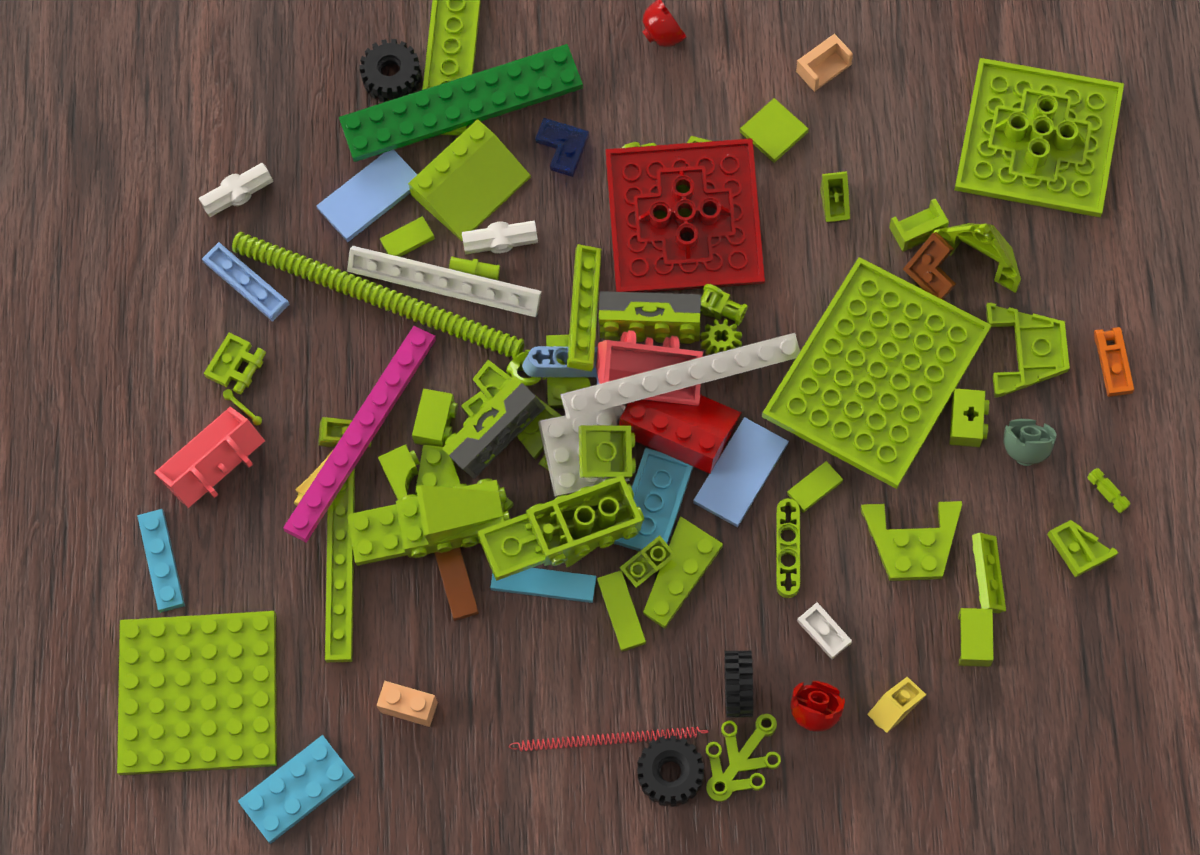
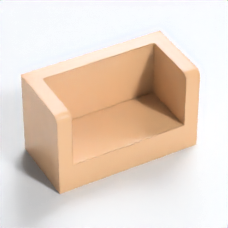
(824, 62)

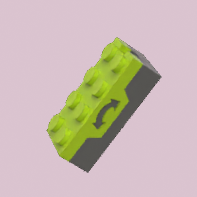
(650, 316)
(493, 427)

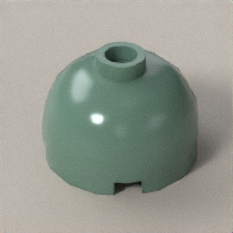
(1028, 442)

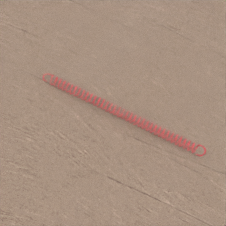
(607, 737)

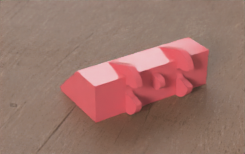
(627, 358)
(210, 457)

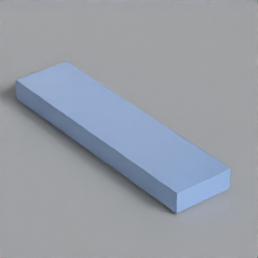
(245, 281)

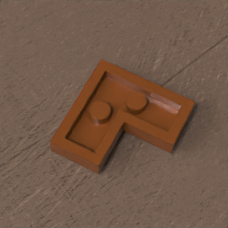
(925, 266)

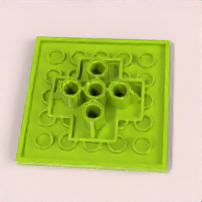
(1001, 159)

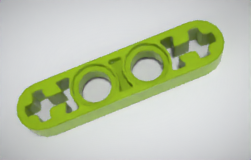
(791, 548)

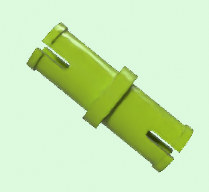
(475, 267)

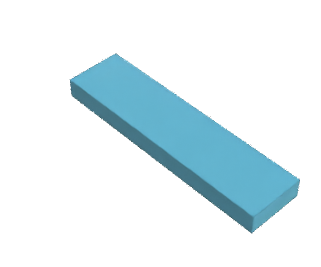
(548, 584)

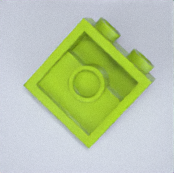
(606, 451)

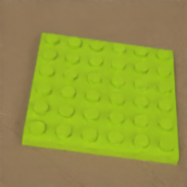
(197, 693)

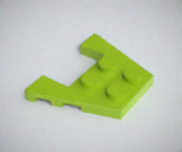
(1039, 347)
(913, 552)

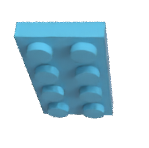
(659, 494)
(296, 789)

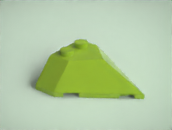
(989, 242)

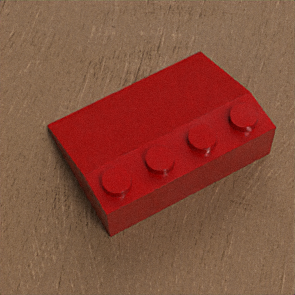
(682, 430)

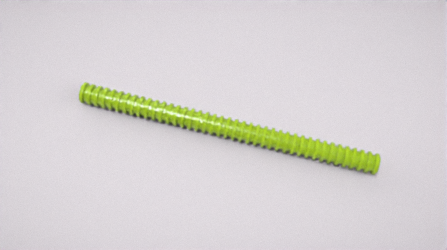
(377, 295)

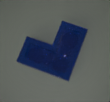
(568, 144)

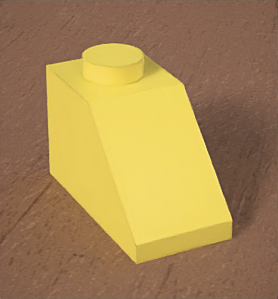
(896, 704)

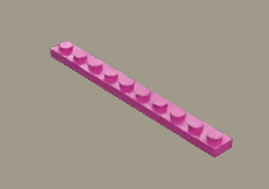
(359, 434)

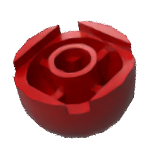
(661, 26)
(816, 706)

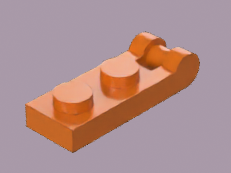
(1114, 362)

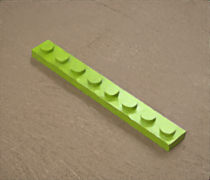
(340, 576)

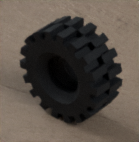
(390, 86)
(738, 684)
(670, 751)

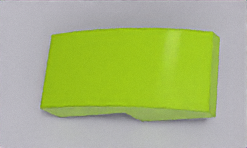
(647, 561)

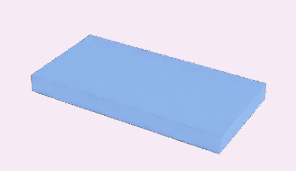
(368, 195)
(740, 472)

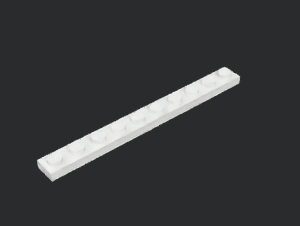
(680, 375)

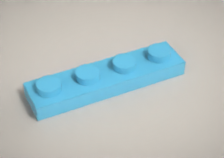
(161, 560)

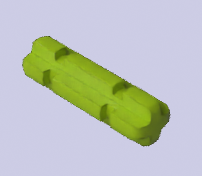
(1108, 490)

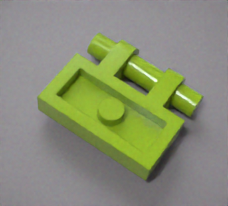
(229, 358)

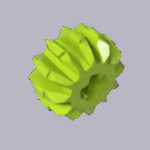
(720, 332)

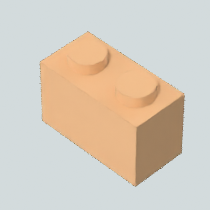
(407, 703)

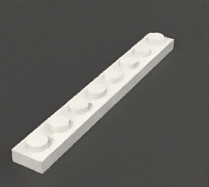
(444, 281)

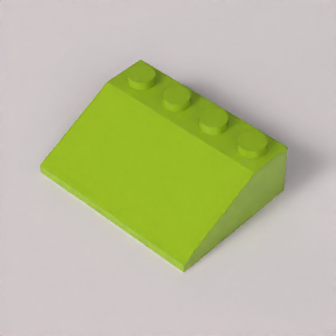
(468, 180)

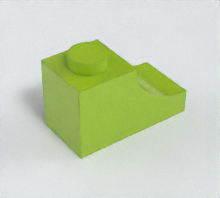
(399, 469)

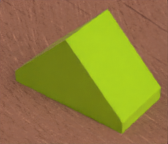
(835, 196)

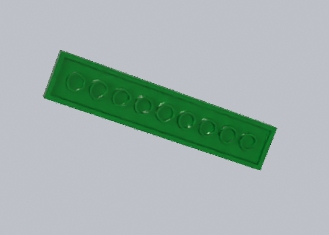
(460, 102)

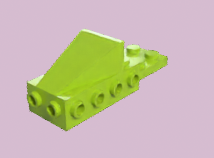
(427, 522)
(563, 528)

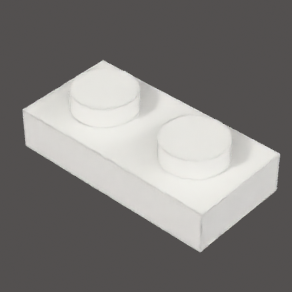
(824, 630)

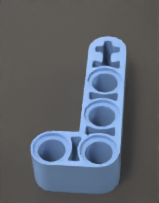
(543, 363)

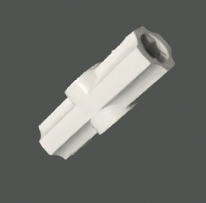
(236, 189)
(499, 237)

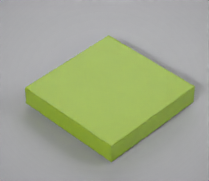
(774, 130)

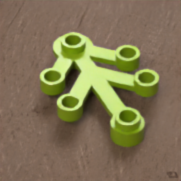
(740, 761)

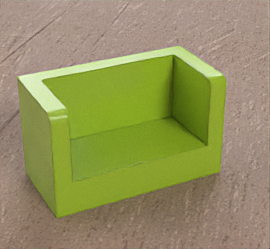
(919, 226)
(976, 637)

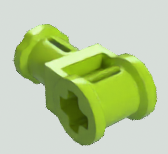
(717, 304)

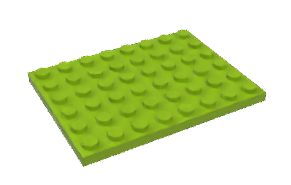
(877, 372)

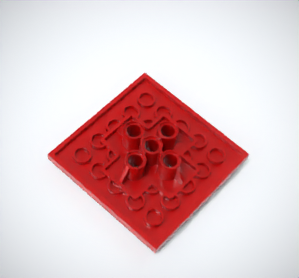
(650, 250)

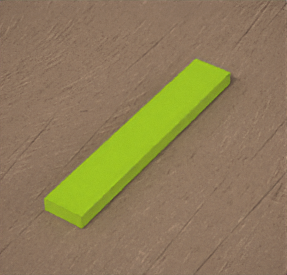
(584, 308)

